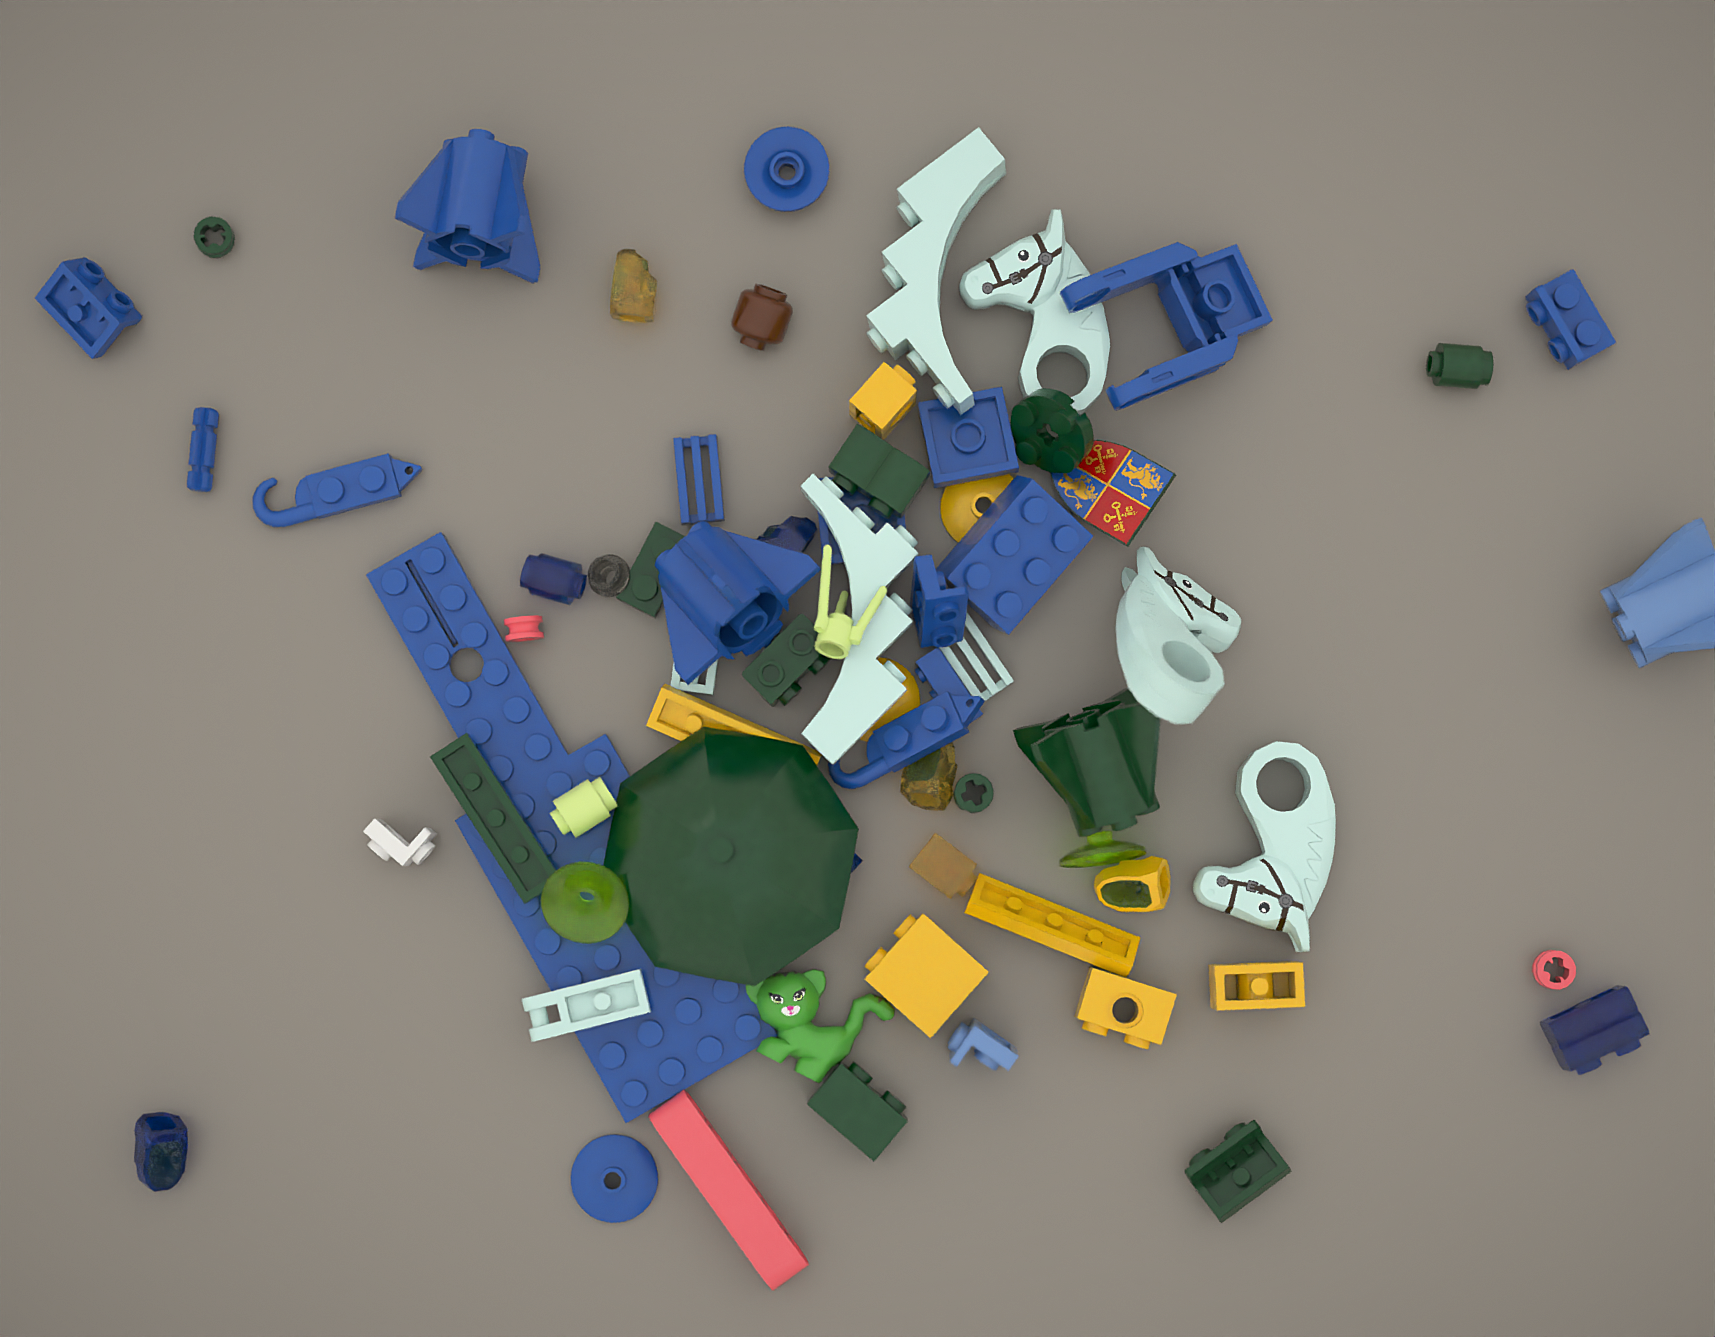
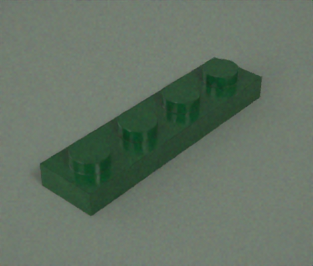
(494, 816)

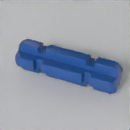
(202, 449)

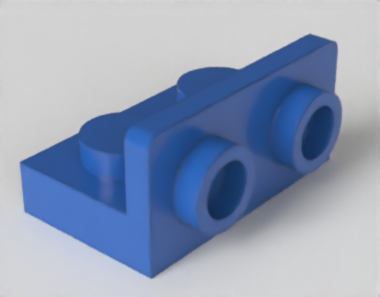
(87, 305)
(1569, 319)
(936, 611)

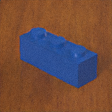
(941, 676)

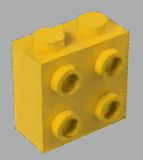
(924, 973)

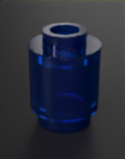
(553, 578)

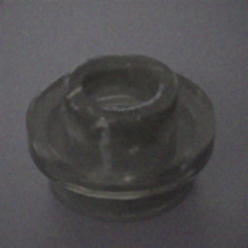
(601, 568)

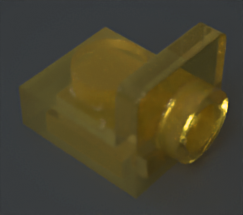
(945, 867)

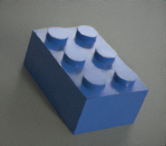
(1014, 553)

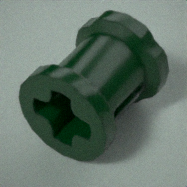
(985, 798)

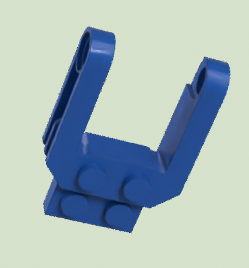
(1205, 298)

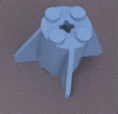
(1668, 598)

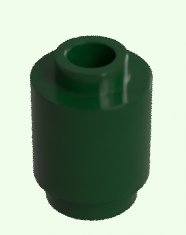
(1459, 366)

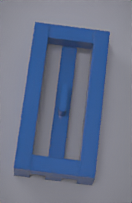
(695, 443)

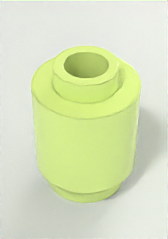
(583, 807)

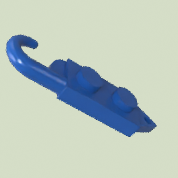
(338, 490)
(911, 738)

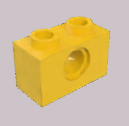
(884, 400)
(1256, 985)
(1151, 1004)

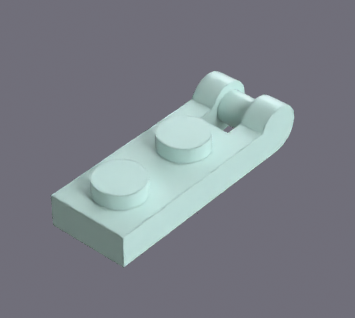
(588, 1004)

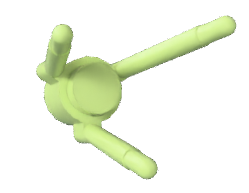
(837, 630)

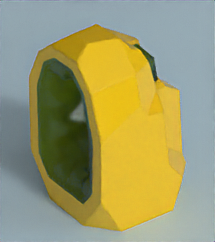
(1135, 885)

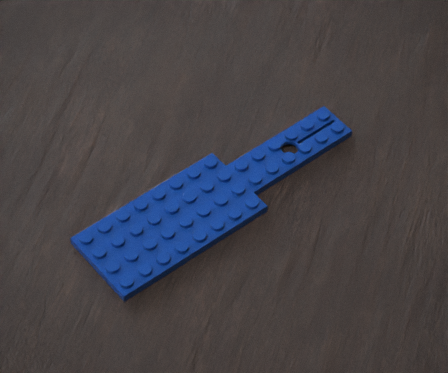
(693, 1019)

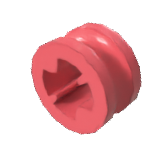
(523, 628)
(1543, 977)

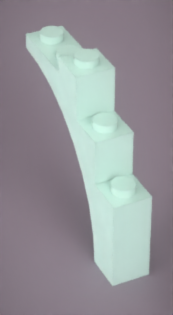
(938, 203)
(871, 561)

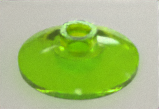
(1101, 851)
(580, 918)

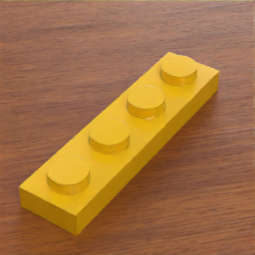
(683, 714)
(1052, 925)

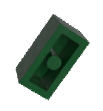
(858, 1109)

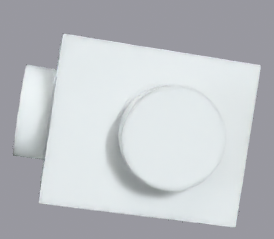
(389, 843)

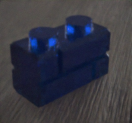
(1595, 1029)

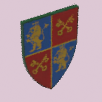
(1114, 489)

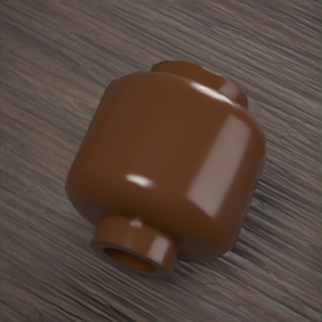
(761, 316)

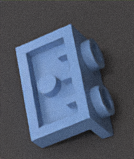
(989, 1046)

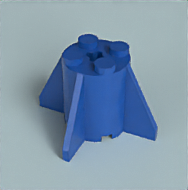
(473, 207)
(725, 594)

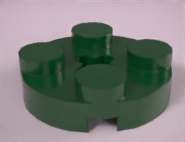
(1037, 445)

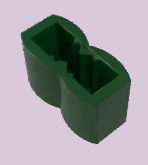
(878, 472)

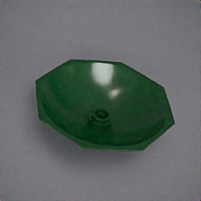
(731, 855)

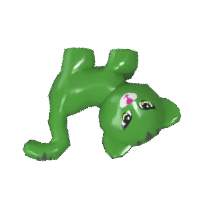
(790, 1004)

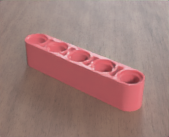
(728, 1190)

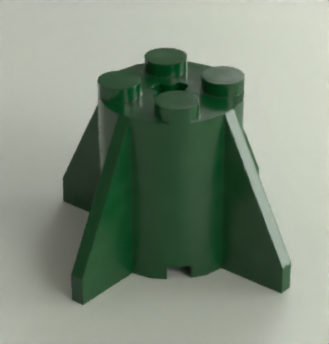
(1099, 761)

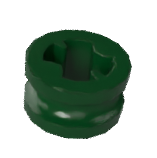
(214, 225)

